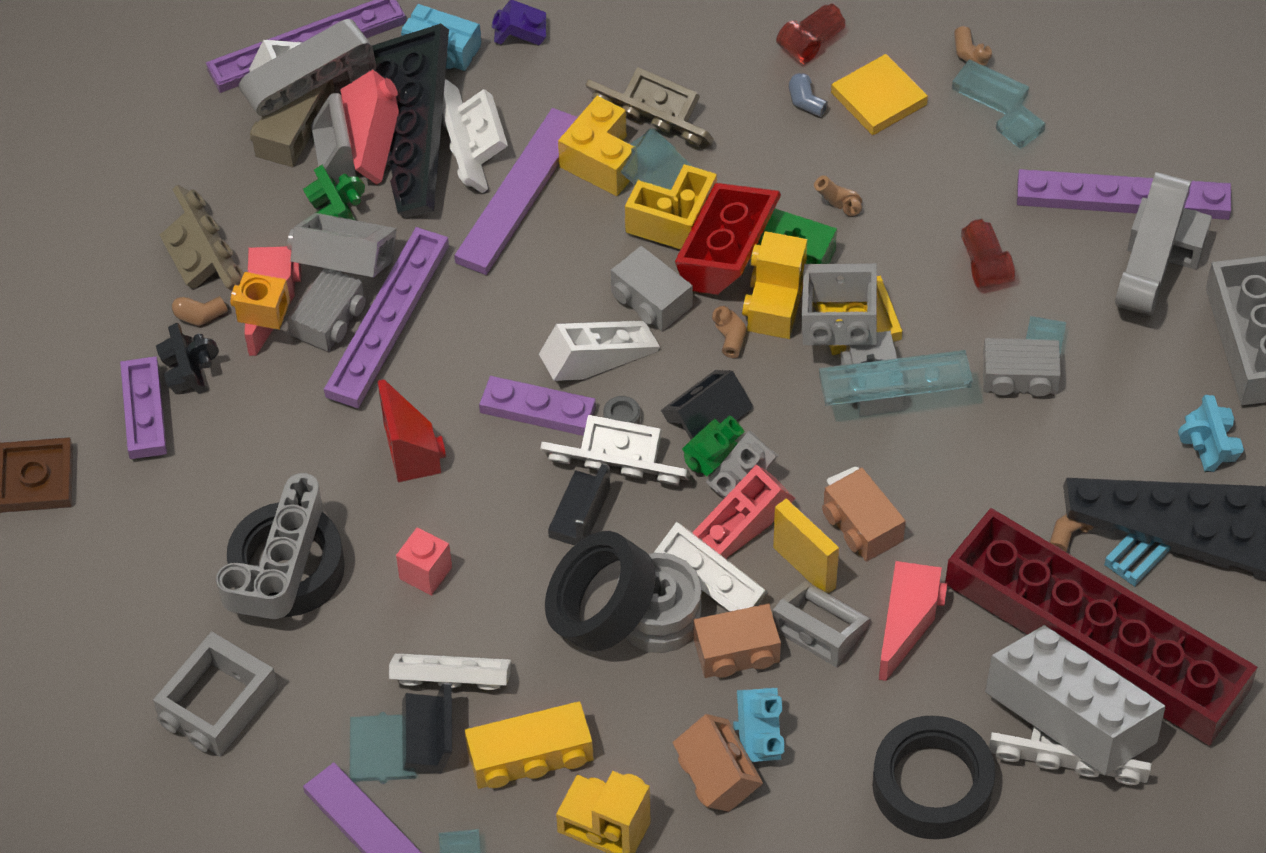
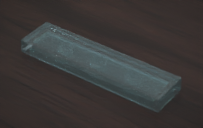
(895, 377)

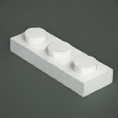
(716, 574)
(484, 672)

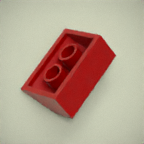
(725, 236)

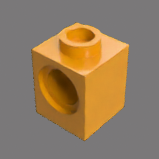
(260, 300)

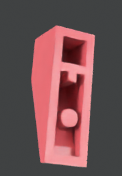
(371, 121)
(273, 263)
(743, 512)
(911, 611)

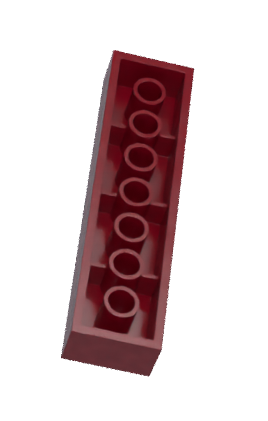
(1042, 585)

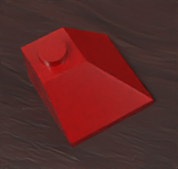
(410, 436)

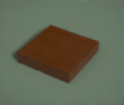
(36, 474)

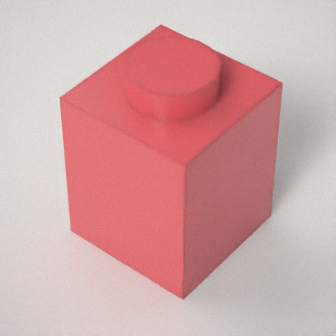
(424, 561)

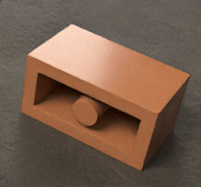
(863, 515)
(736, 641)
(717, 763)

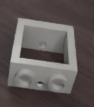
(342, 244)
(822, 285)
(233, 661)

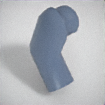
(802, 95)

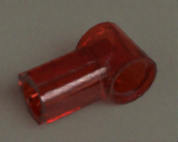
(805, 38)
(988, 262)

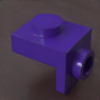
(519, 21)

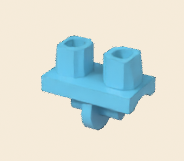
(1207, 432)
(760, 723)

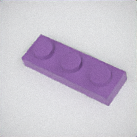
(536, 405)
(143, 407)

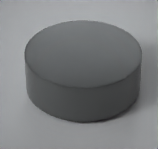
(622, 409)

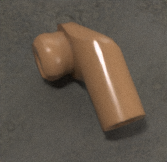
(966, 50)
(839, 196)
(196, 312)
(732, 329)
(1063, 530)

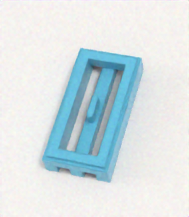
(1123, 547)

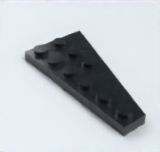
(418, 71)
(1196, 519)

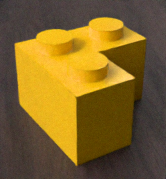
(595, 146)
(666, 213)
(776, 284)
(606, 814)

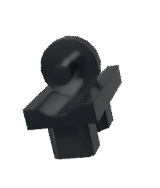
(192, 356)

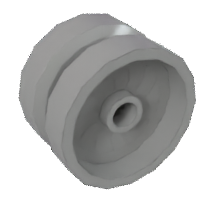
(672, 608)

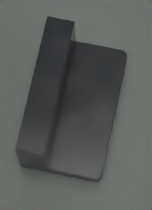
(709, 399)
(580, 506)
(427, 731)

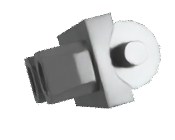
(740, 462)

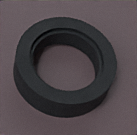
(317, 587)
(625, 606)
(943, 734)

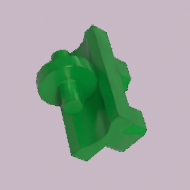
(325, 188)
(712, 445)

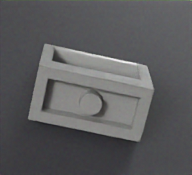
(332, 139)
(814, 634)

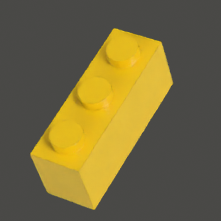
(529, 745)

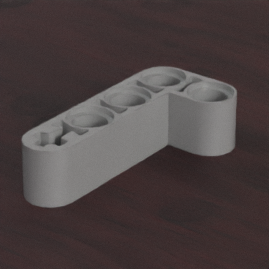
(308, 66)
(1153, 244)
(281, 545)

